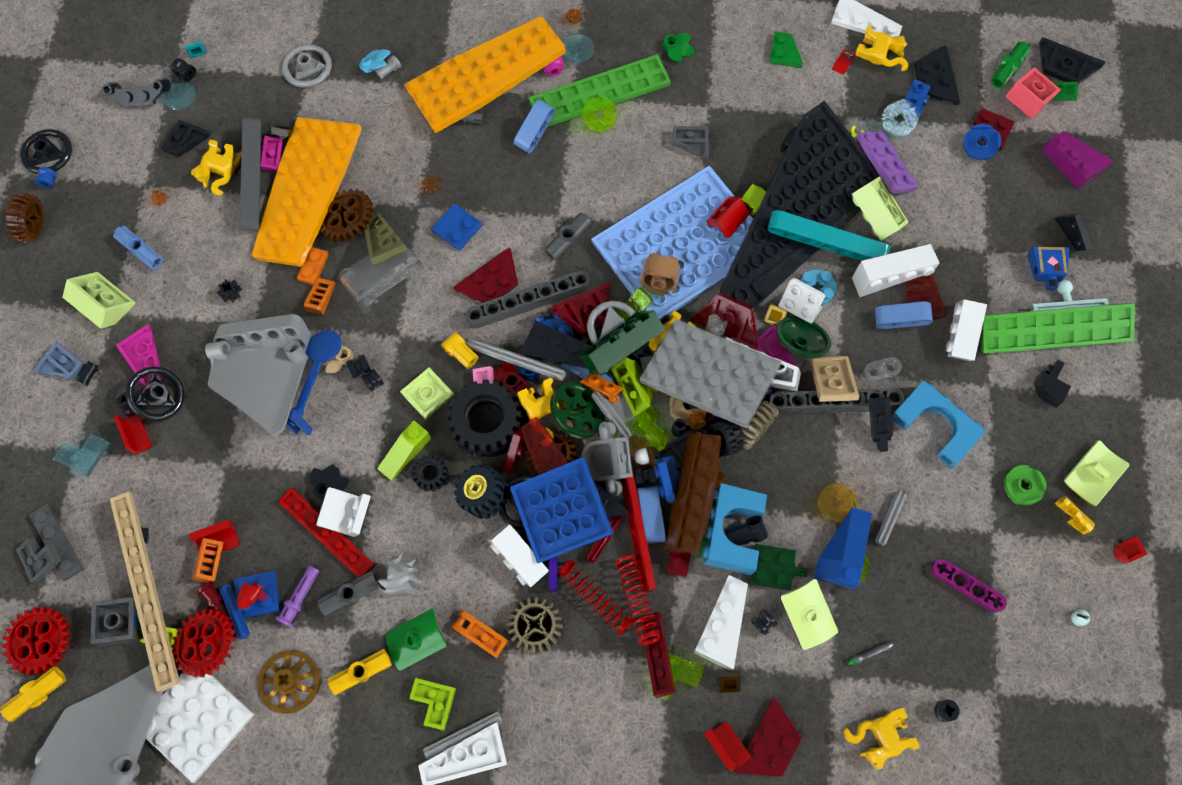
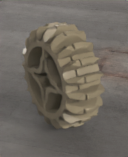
(759, 424)
(529, 632)

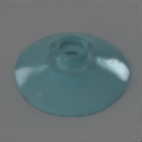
(578, 42)
(179, 100)

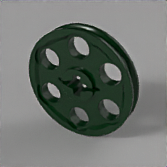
(577, 418)

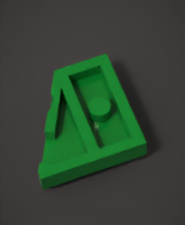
(785, 51)

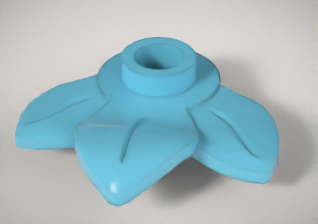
(374, 60)

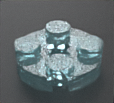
(904, 127)

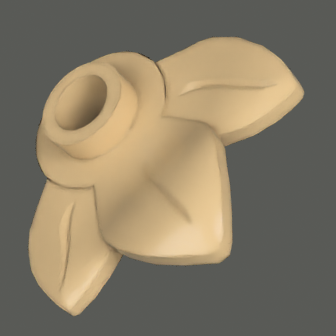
(337, 363)

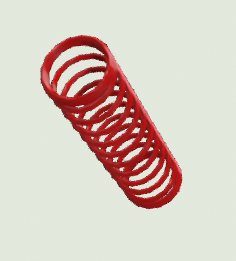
(566, 570)
(650, 633)

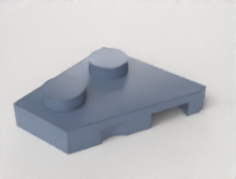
(59, 363)

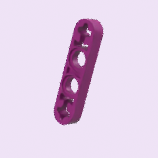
(969, 583)

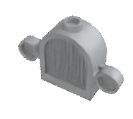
(609, 458)

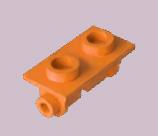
(603, 386)

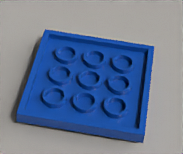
(561, 510)

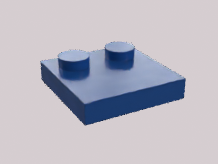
(457, 227)

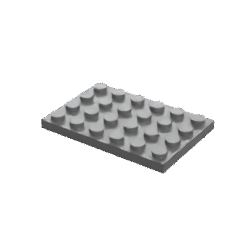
(710, 373)

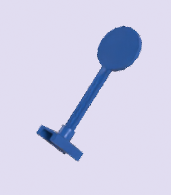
(320, 349)

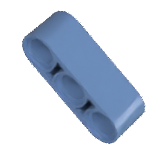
(534, 126)
(903, 315)
(651, 514)

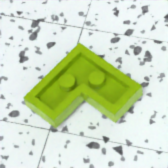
(439, 700)

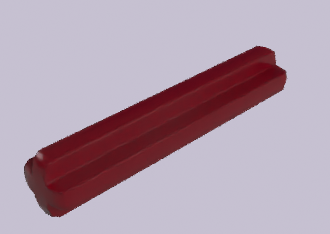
(599, 545)

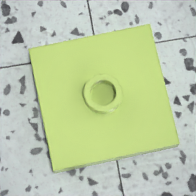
(427, 393)

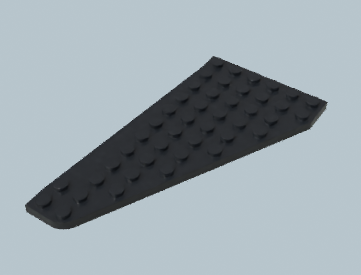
(812, 182)

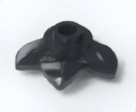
(328, 478)

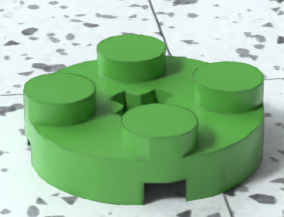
(1019, 495)

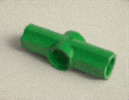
(1010, 64)

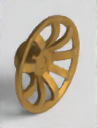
(288, 681)

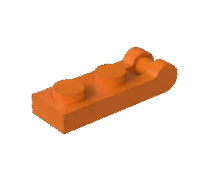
(480, 634)

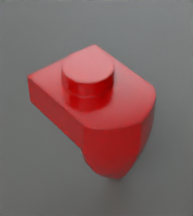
(1129, 550)
(249, 594)

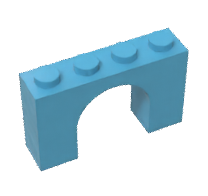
(964, 430)
(719, 550)

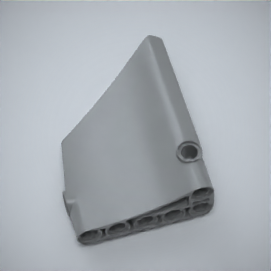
(260, 366)
(100, 736)

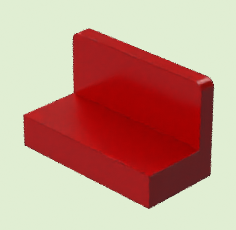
(729, 215)
(133, 434)
(222, 531)
(728, 746)

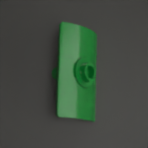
(415, 640)

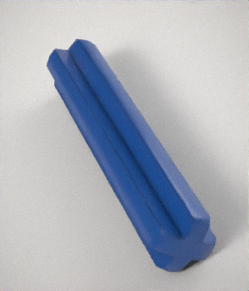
(234, 612)

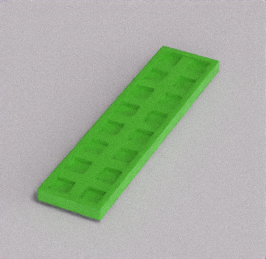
(616, 84)
(1058, 328)

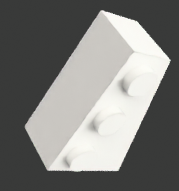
(966, 330)
(517, 555)

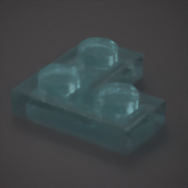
(85, 458)

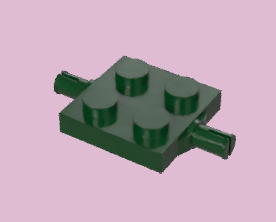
(775, 568)

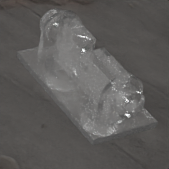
(715, 325)

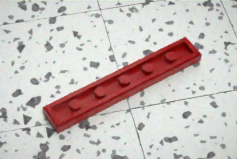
(638, 534)
(332, 540)

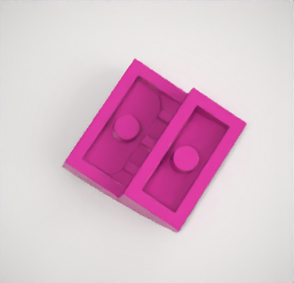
(270, 153)

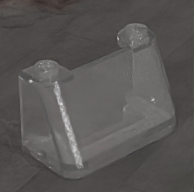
(368, 281)

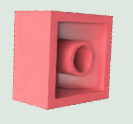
(1032, 93)

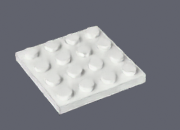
(196, 723)

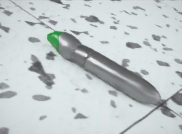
(858, 659)

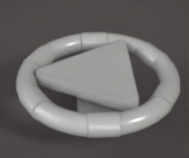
(307, 66)
(611, 320)

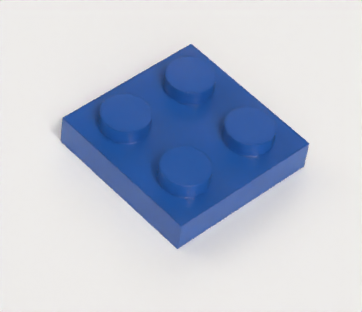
(258, 608)

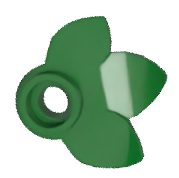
(680, 46)

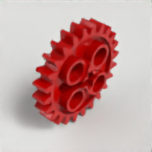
(203, 643)
(18, 644)

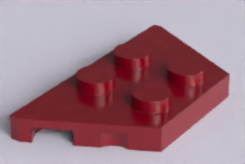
(490, 280)
(578, 309)
(740, 319)
(771, 744)

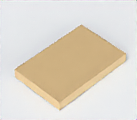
(834, 379)

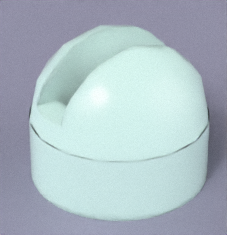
(1079, 621)

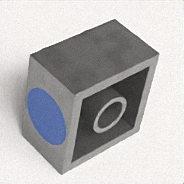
(115, 622)

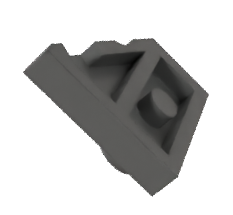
(692, 139)

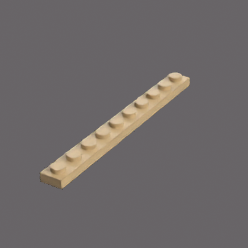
(144, 592)

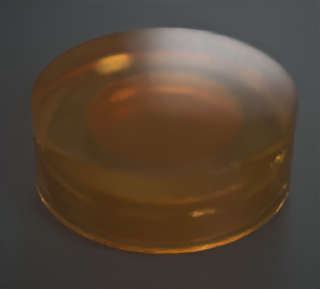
(431, 185)

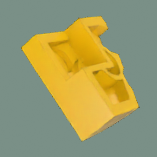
(1078, 518)

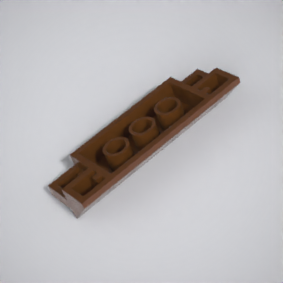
(694, 494)

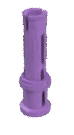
(292, 605)

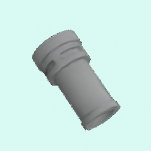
(391, 65)

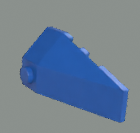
(845, 553)

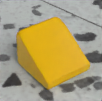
(775, 314)

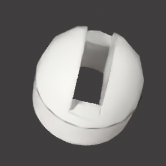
(641, 456)

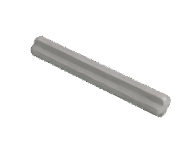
(460, 735)

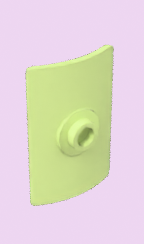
(1096, 473)
(809, 614)

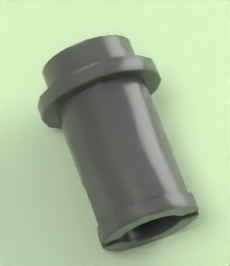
(473, 118)

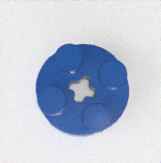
(989, 135)

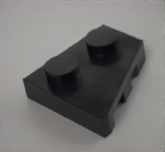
(183, 138)
(1075, 231)

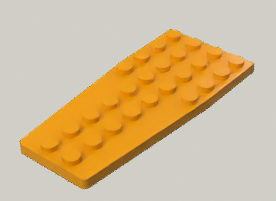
(483, 73)
(304, 188)

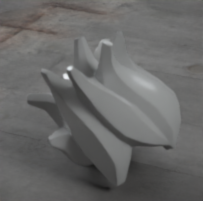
(398, 577)

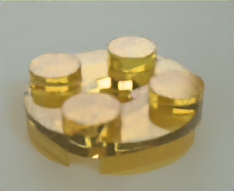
(842, 494)

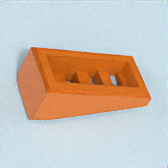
(321, 308)
(200, 559)

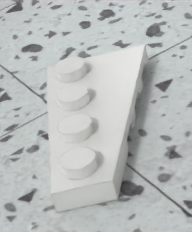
(858, 17)
(470, 756)

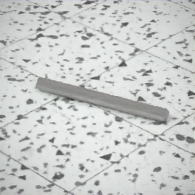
(516, 359)

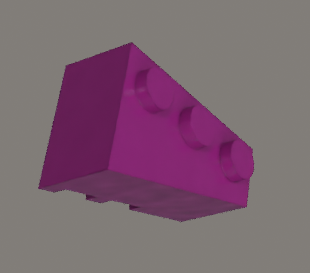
(1076, 159)

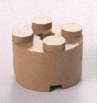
(660, 274)

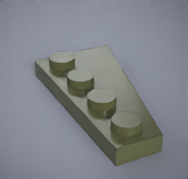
(382, 240)

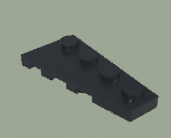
(554, 346)

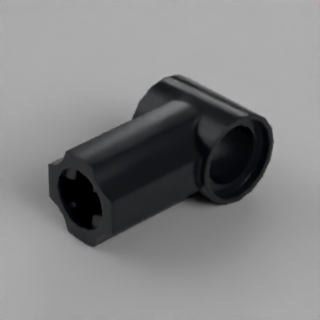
(752, 530)

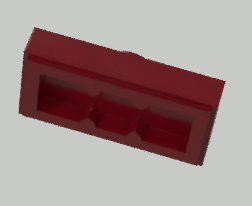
(515, 450)

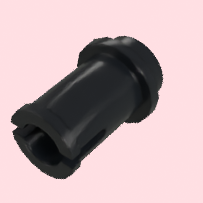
(87, 373)
(677, 432)

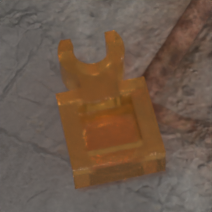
(640, 445)

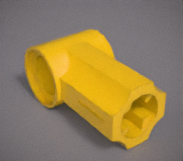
(457, 347)

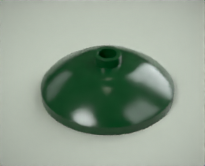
(803, 338)

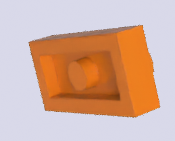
(312, 266)

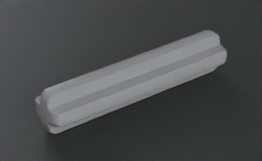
(611, 414)
(890, 518)

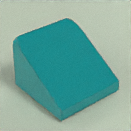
(196, 49)

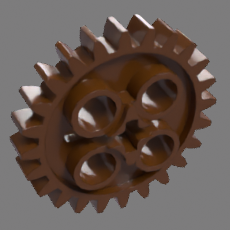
(347, 215)

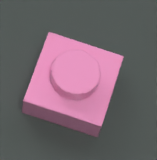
(483, 373)

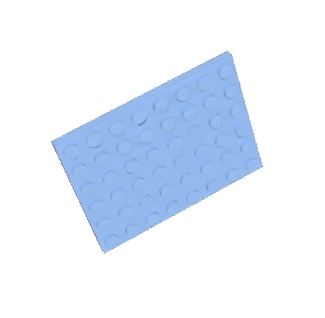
(675, 228)

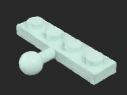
(1065, 288)

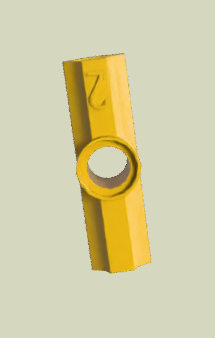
(347, 678)
(32, 694)

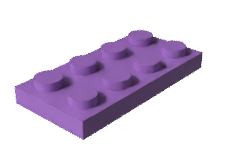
(886, 162)

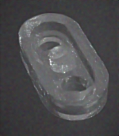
(881, 370)

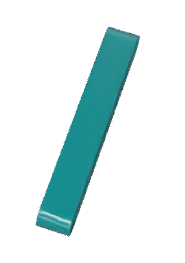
(826, 237)

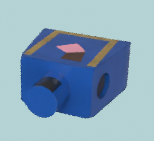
(1049, 265)

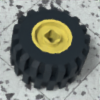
(481, 491)

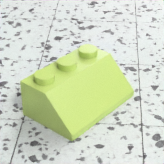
(879, 208)
(97, 299)

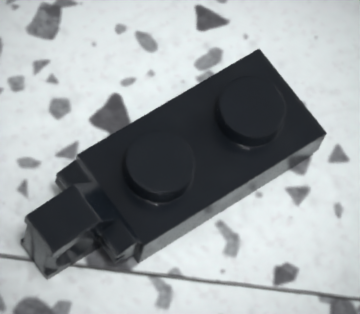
(880, 422)

